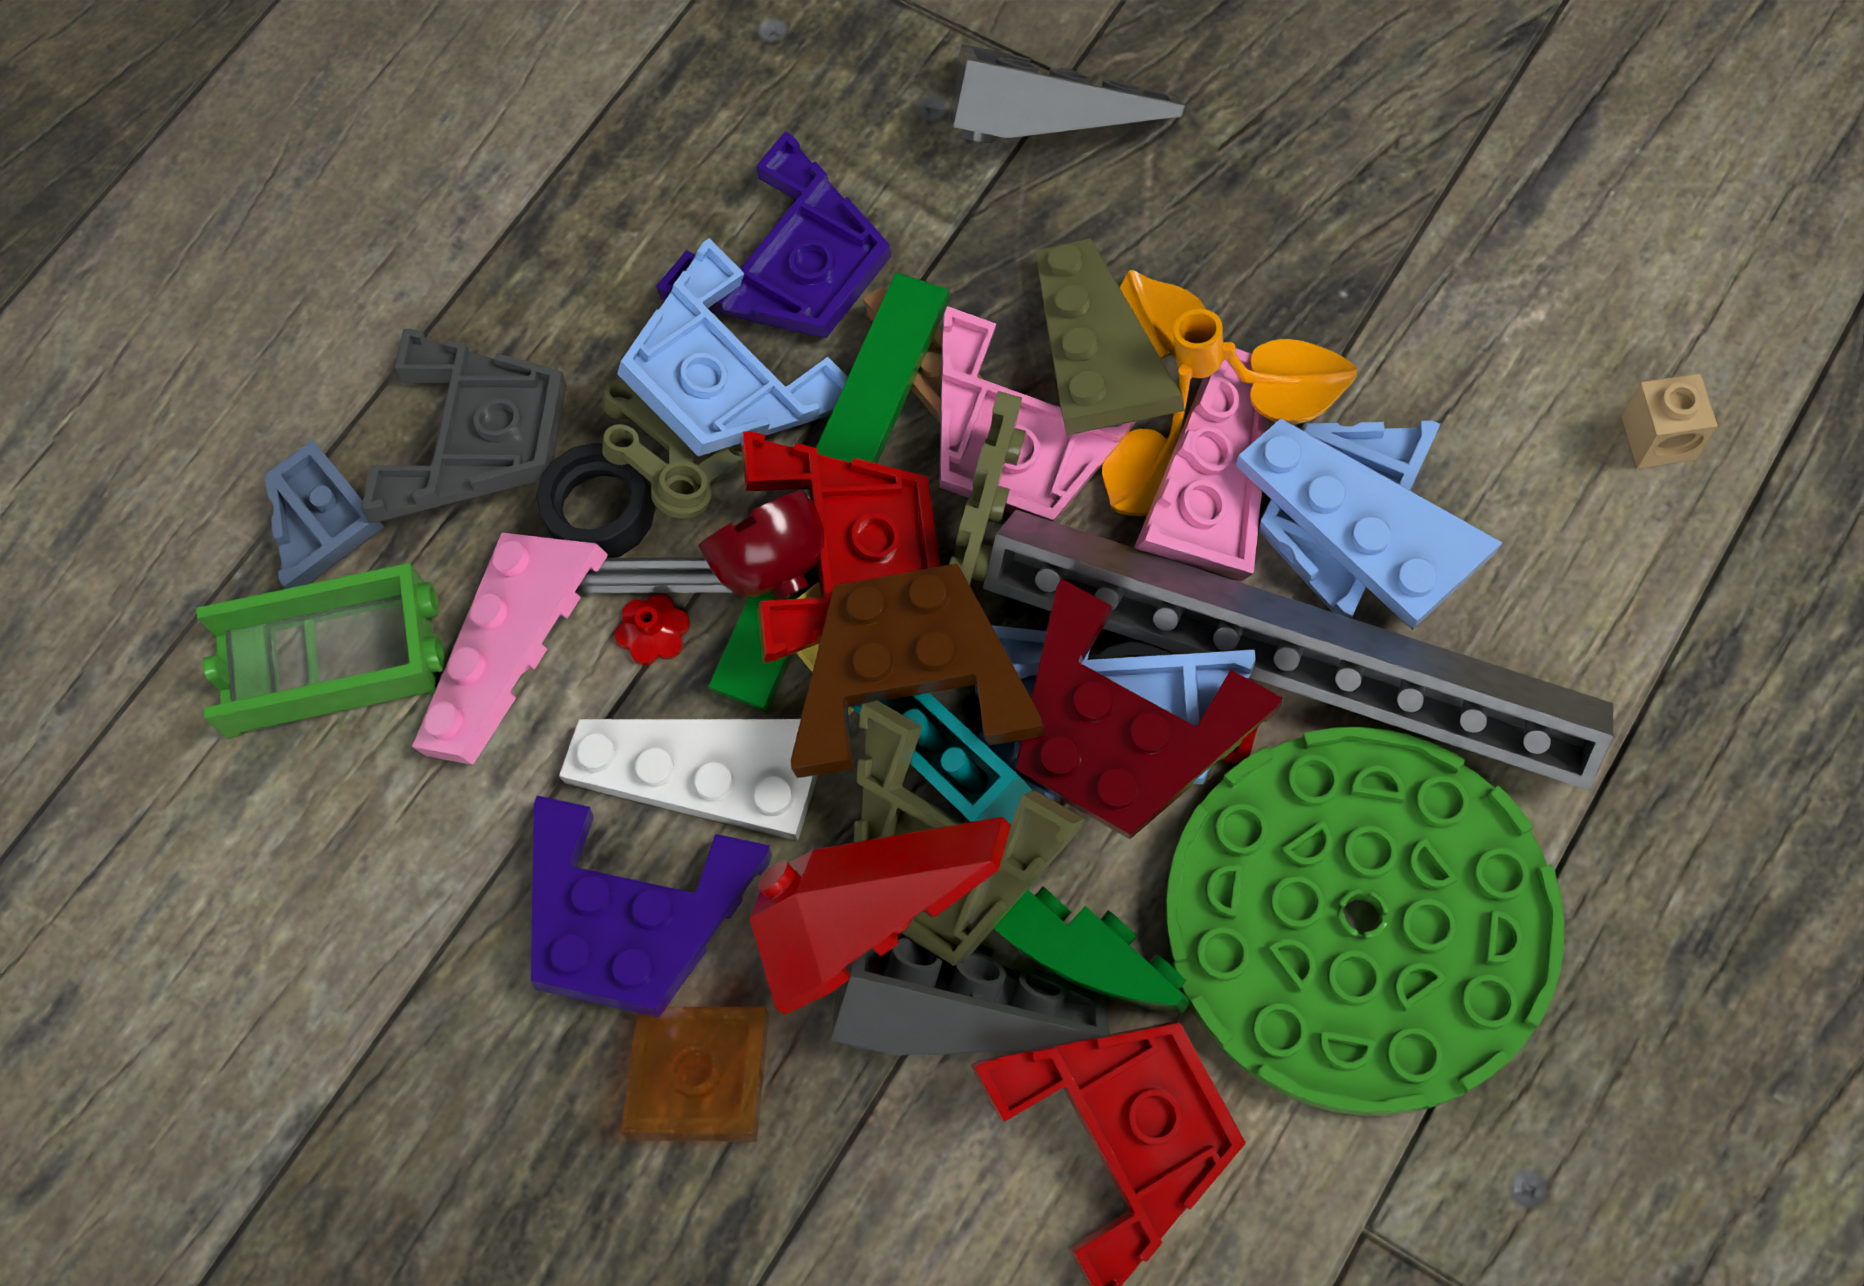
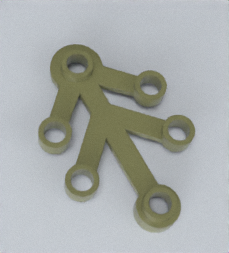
(667, 479)

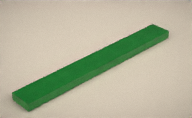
(857, 430)

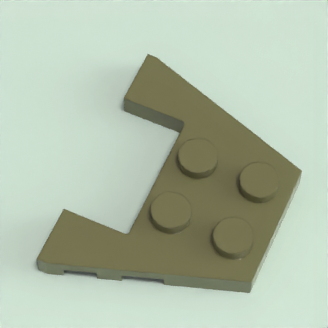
(1034, 840)

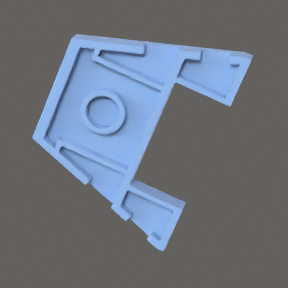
(705, 378)

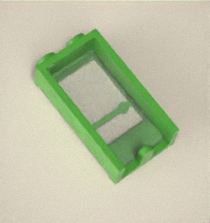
(322, 648)

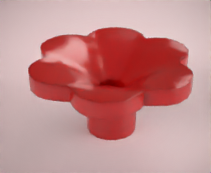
(654, 638)

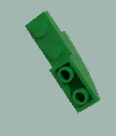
(1091, 953)

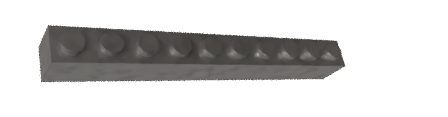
(1311, 650)

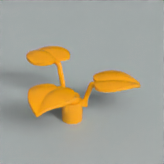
(1288, 379)

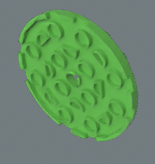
(1384, 1014)

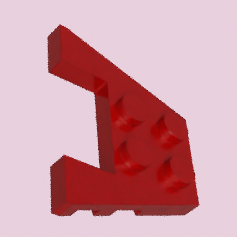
(873, 526)
(1147, 1117)

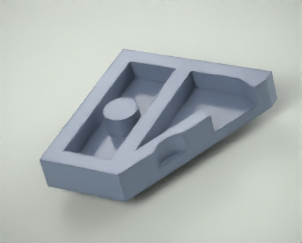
(314, 515)

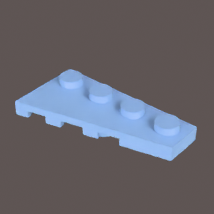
(1377, 529)

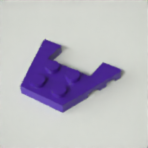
(810, 261)
(620, 936)

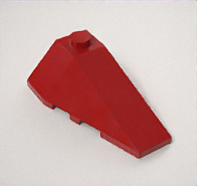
(859, 897)

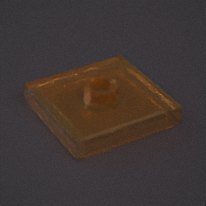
(696, 1075)

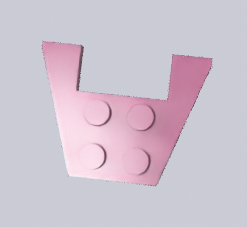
(1050, 463)

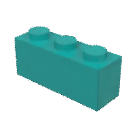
(959, 761)

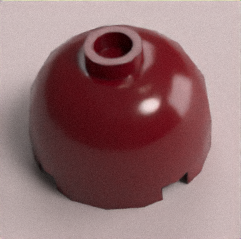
(768, 549)

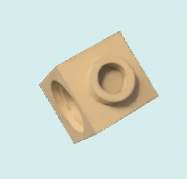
(1669, 420)

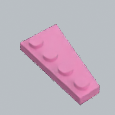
(502, 638)

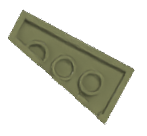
(1098, 347)
(987, 497)

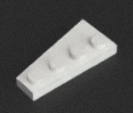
(697, 767)

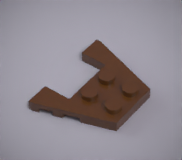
(903, 641)

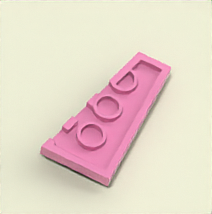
(1205, 504)

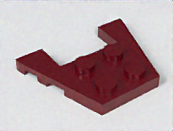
(1110, 746)

